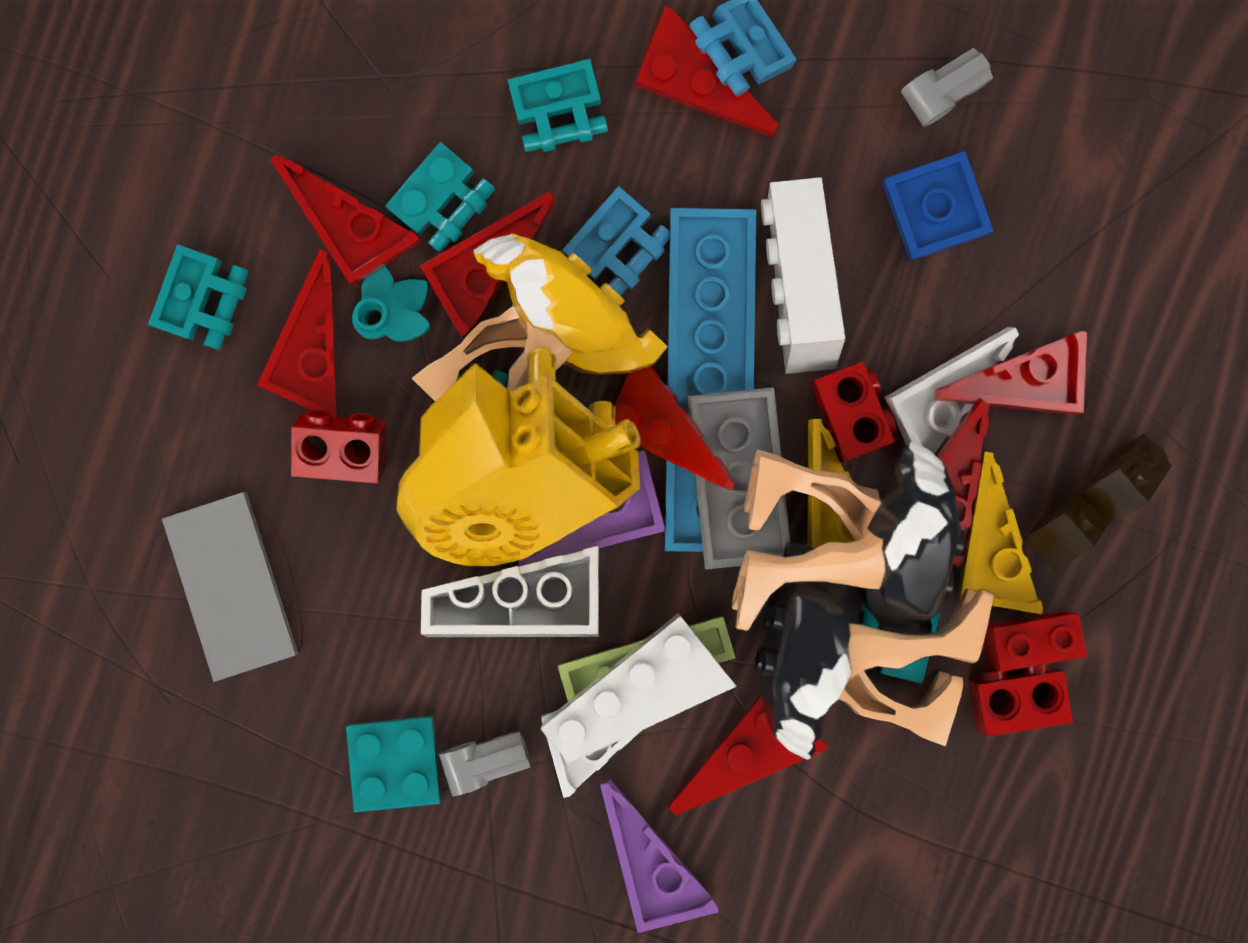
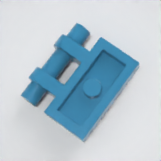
(753, 38)
(609, 232)

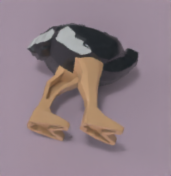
(901, 534)
(821, 652)

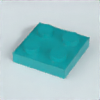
(393, 764)

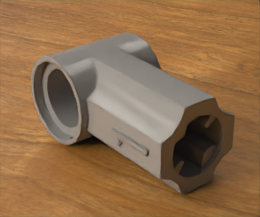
(938, 91)
(473, 764)

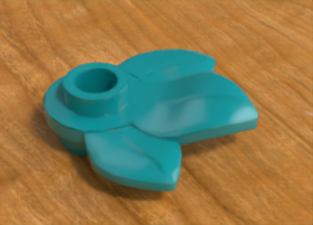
(396, 303)

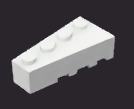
(805, 275)
(524, 601)
(643, 688)

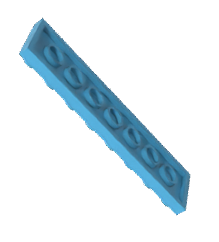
(707, 332)

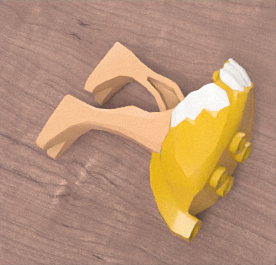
(550, 310)

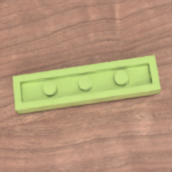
(583, 671)

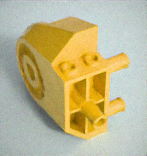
(514, 467)

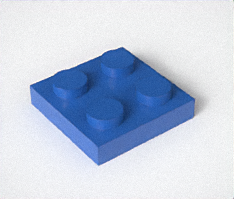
(937, 206)

